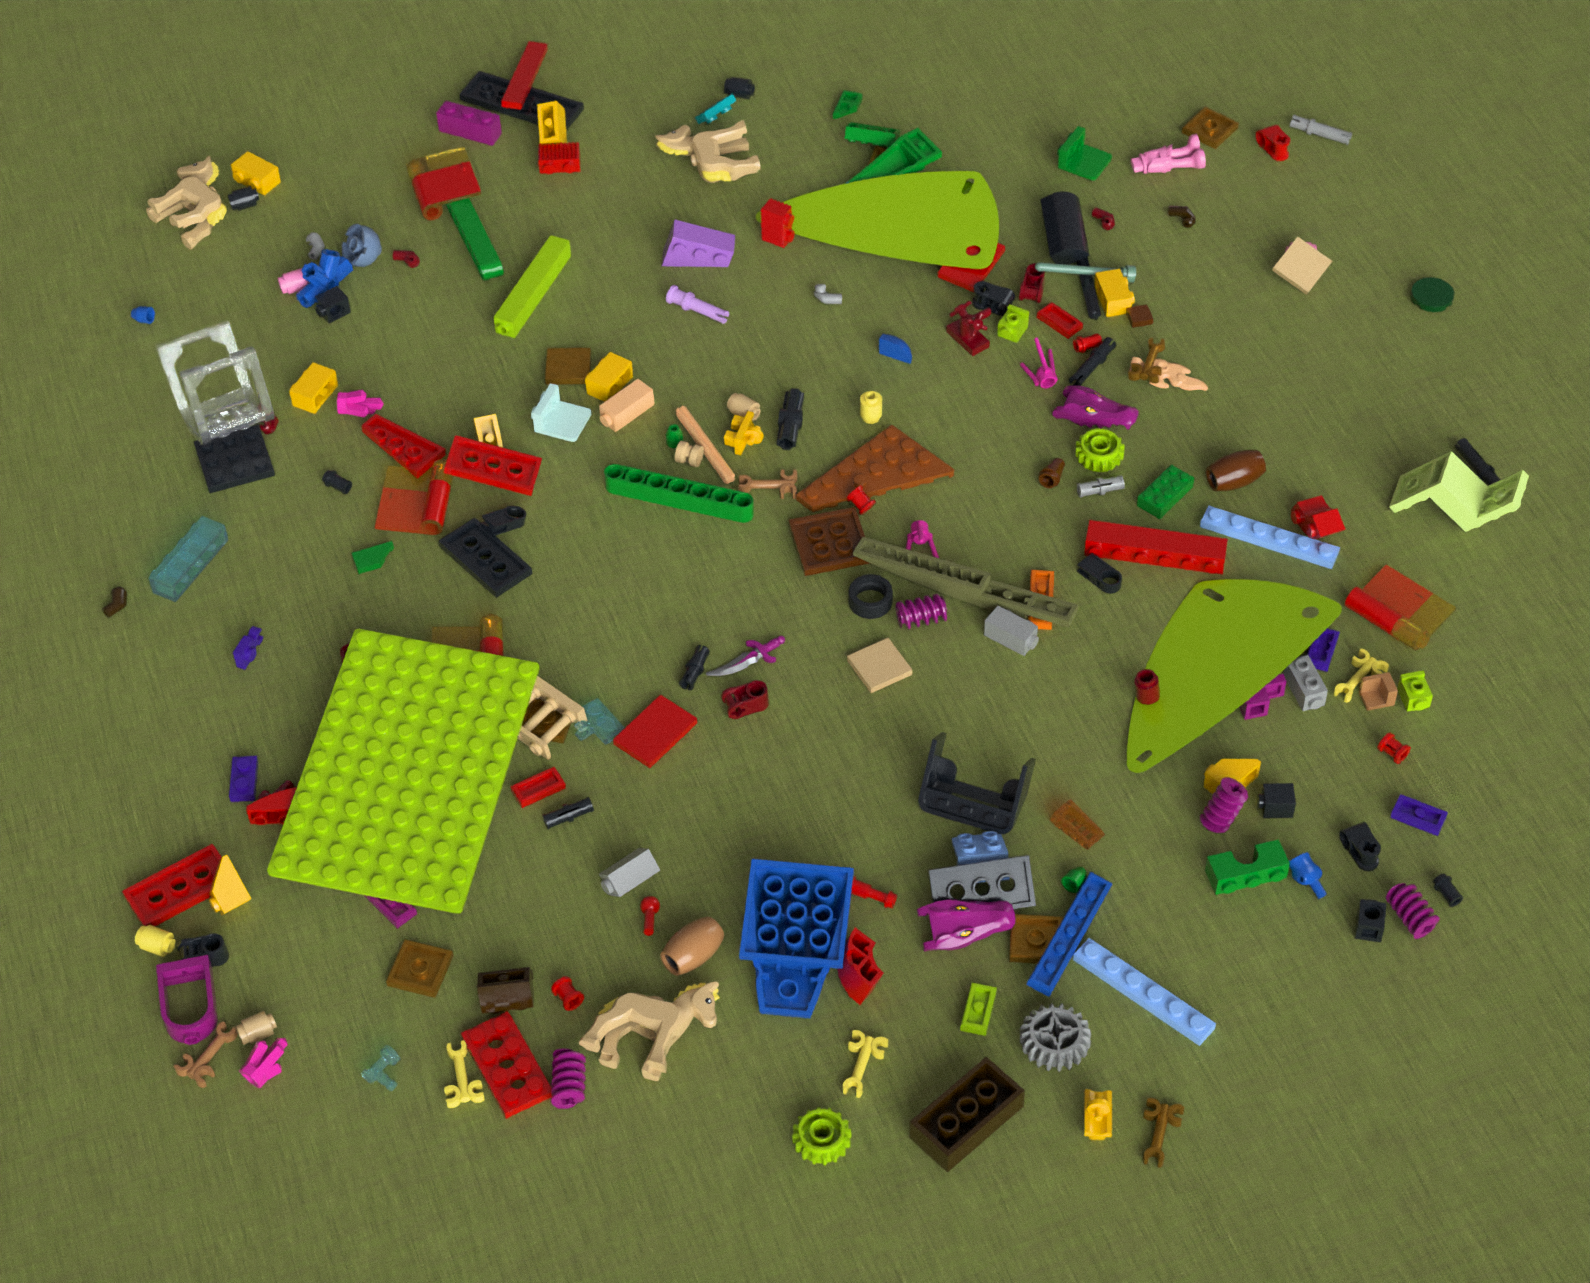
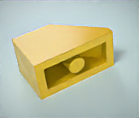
(487, 430)
(1239, 769)
(227, 888)

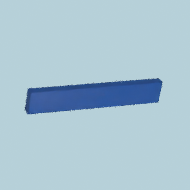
(1069, 934)

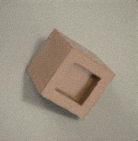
(1378, 691)

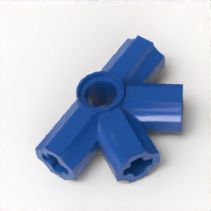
(323, 277)

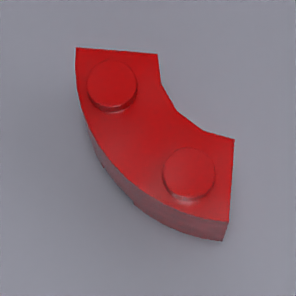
(1317, 518)
(859, 968)

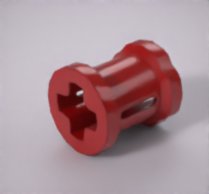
(861, 500)
(1394, 748)
(567, 993)

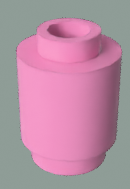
(292, 281)

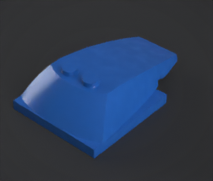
(794, 931)

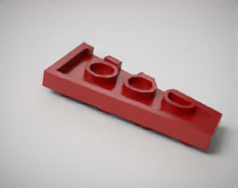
(404, 446)

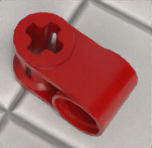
(1274, 142)

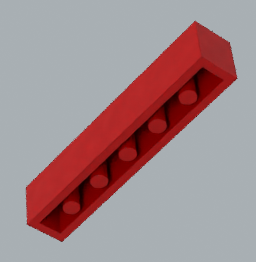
(1156, 547)

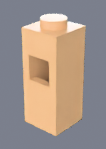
(626, 405)

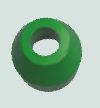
(673, 436)
(1074, 879)

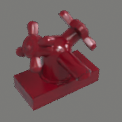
(966, 329)

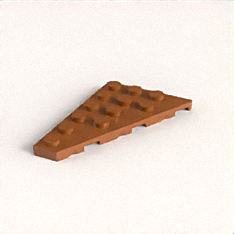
(880, 465)

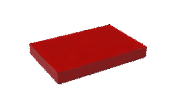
(969, 277)
(655, 731)

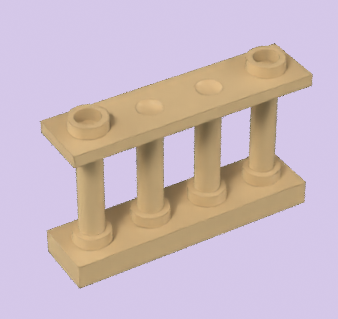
(554, 701)

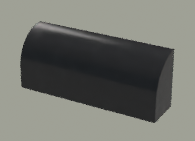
(1064, 227)

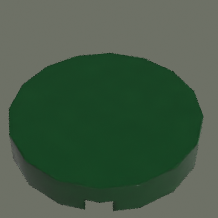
(1432, 294)

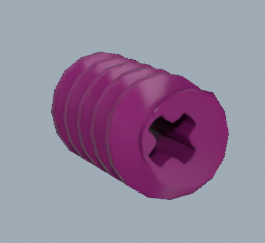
(921, 610)
(1224, 805)
(1412, 909)
(567, 1078)

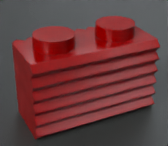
(559, 158)
(777, 223)

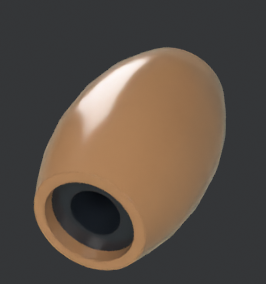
(692, 945)

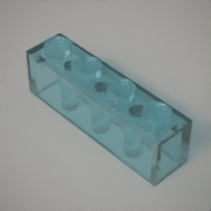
(188, 558)

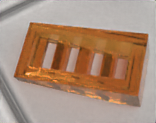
(1076, 814)

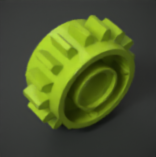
(1099, 450)
(821, 1149)

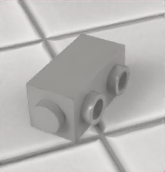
(1011, 630)
(1306, 683)
(628, 872)

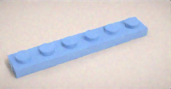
(1270, 537)
(1144, 991)

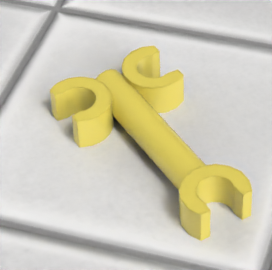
(1366, 665)
(866, 1046)
(463, 1092)

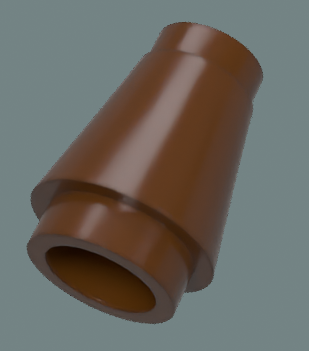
(1051, 474)

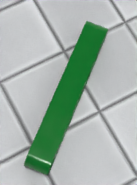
(475, 239)
(679, 493)

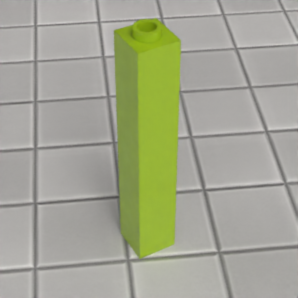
(532, 286)

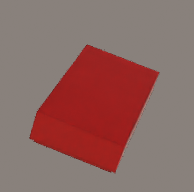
(1059, 320)
(538, 787)

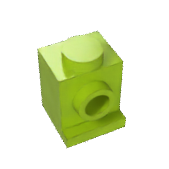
(1013, 323)
(1414, 691)

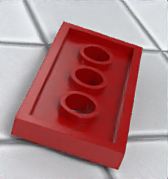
(498, 477)
(164, 881)
(500, 1079)

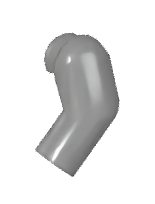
(317, 243)
(825, 297)

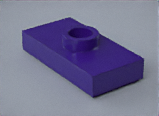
(1323, 648)

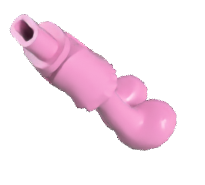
(1164, 158)

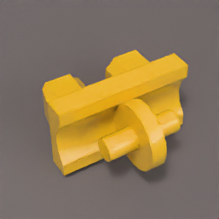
(746, 434)
(1097, 1114)

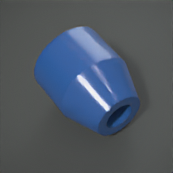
(143, 314)

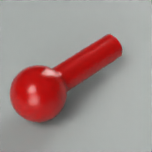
(649, 906)

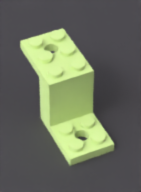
(1459, 491)

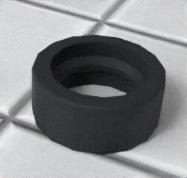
(874, 583)

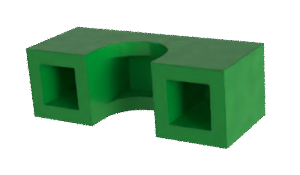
(1230, 875)

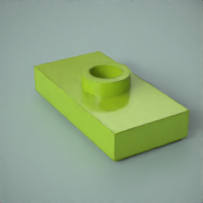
(978, 1009)

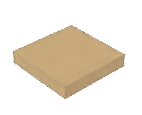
(1302, 265)
(879, 665)

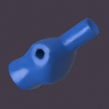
(1307, 873)

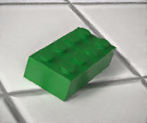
(872, 134)
(1165, 491)

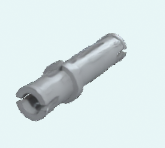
(1320, 129)

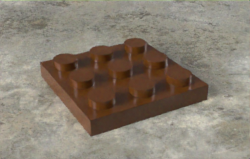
(827, 540)

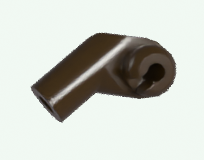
(1185, 213)
(119, 601)

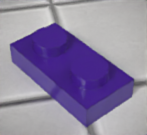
(243, 778)
(1419, 815)

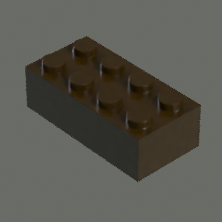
(966, 1114)

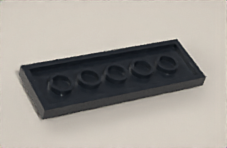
(488, 90)

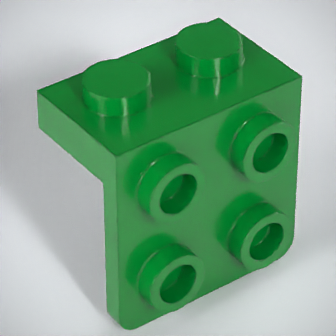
(1081, 158)

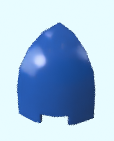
(895, 348)

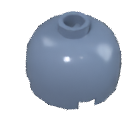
(361, 246)

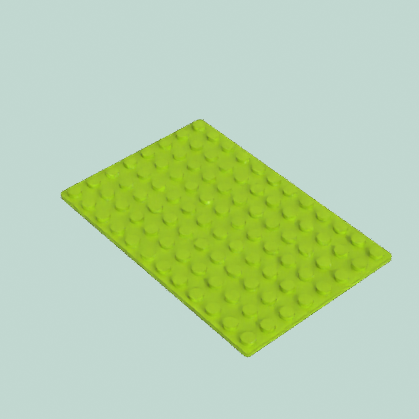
(405, 771)

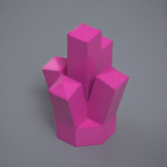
(357, 404)
(261, 1063)

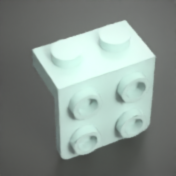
(558, 417)

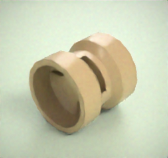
(689, 453)

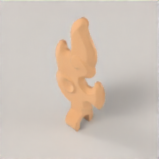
(1175, 374)

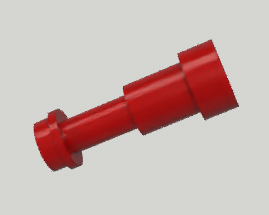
(864, 891)

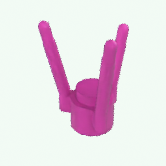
(1045, 375)
(920, 535)

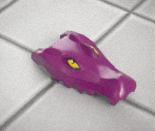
(1090, 408)
(961, 923)

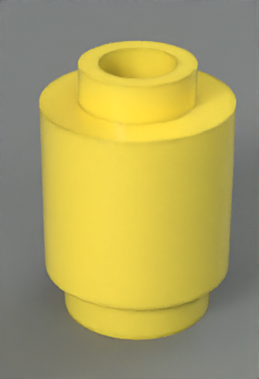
(871, 407)
(155, 940)

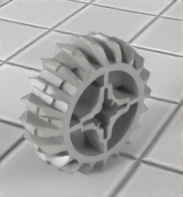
(1041, 1043)

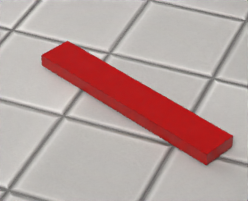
(524, 75)

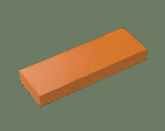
(1042, 583)

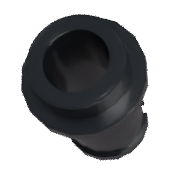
(331, 479)
(1444, 885)

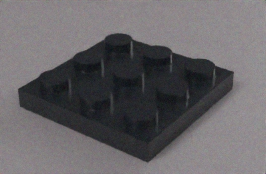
(235, 459)

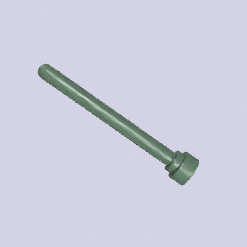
(1128, 271)

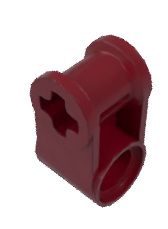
(1032, 285)
(747, 699)

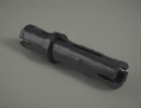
(1097, 357)
(1483, 470)

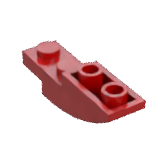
(271, 808)

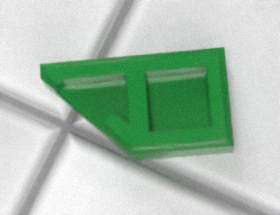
(847, 104)
(372, 557)

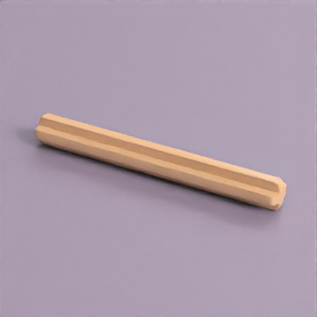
(701, 438)

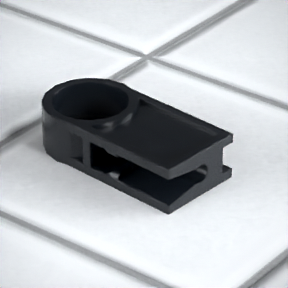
(501, 520)
(1096, 570)

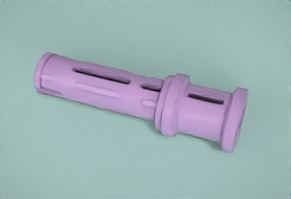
(688, 301)

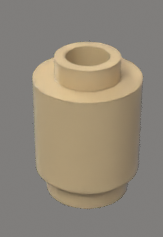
(740, 404)
(256, 1028)

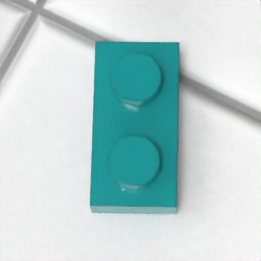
(721, 106)

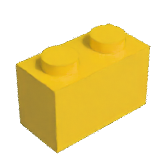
(551, 123)
(255, 172)
(1113, 292)
(609, 377)
(313, 388)

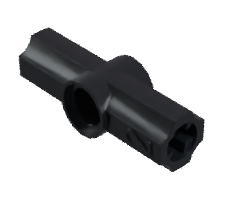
(790, 419)

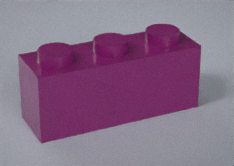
(469, 123)

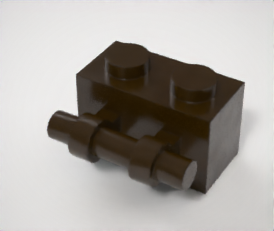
(505, 990)

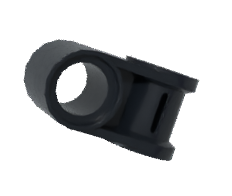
(994, 297)
(1361, 845)
(210, 945)

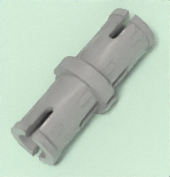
(1111, 483)

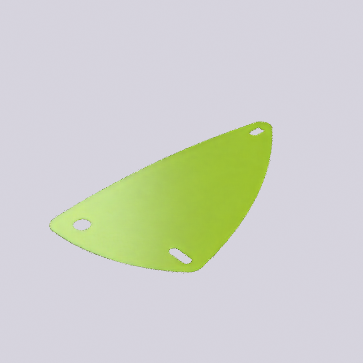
(905, 217)
(1220, 657)

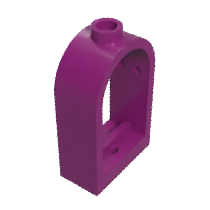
(182, 972)

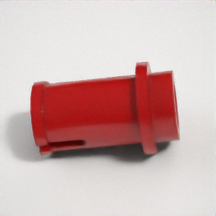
(1082, 344)

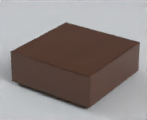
(1139, 316)

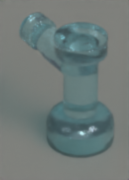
(375, 1072)

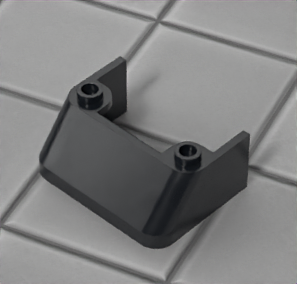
(967, 803)

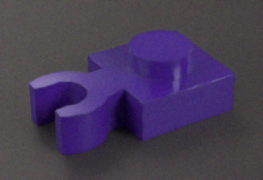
(245, 650)

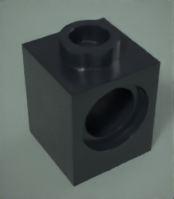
(332, 304)
(1372, 928)

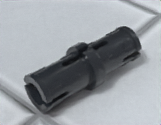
(694, 667)
(568, 812)

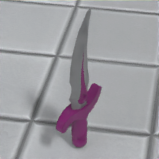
(747, 658)

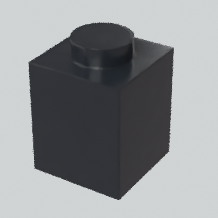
(1277, 800)

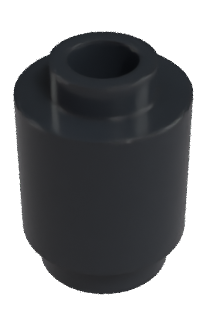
(739, 87)
(243, 198)

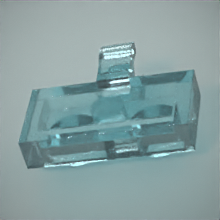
(599, 721)

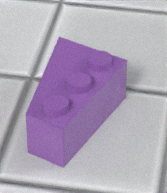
(697, 246)

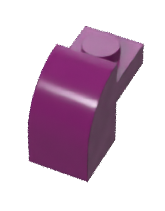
(1259, 703)

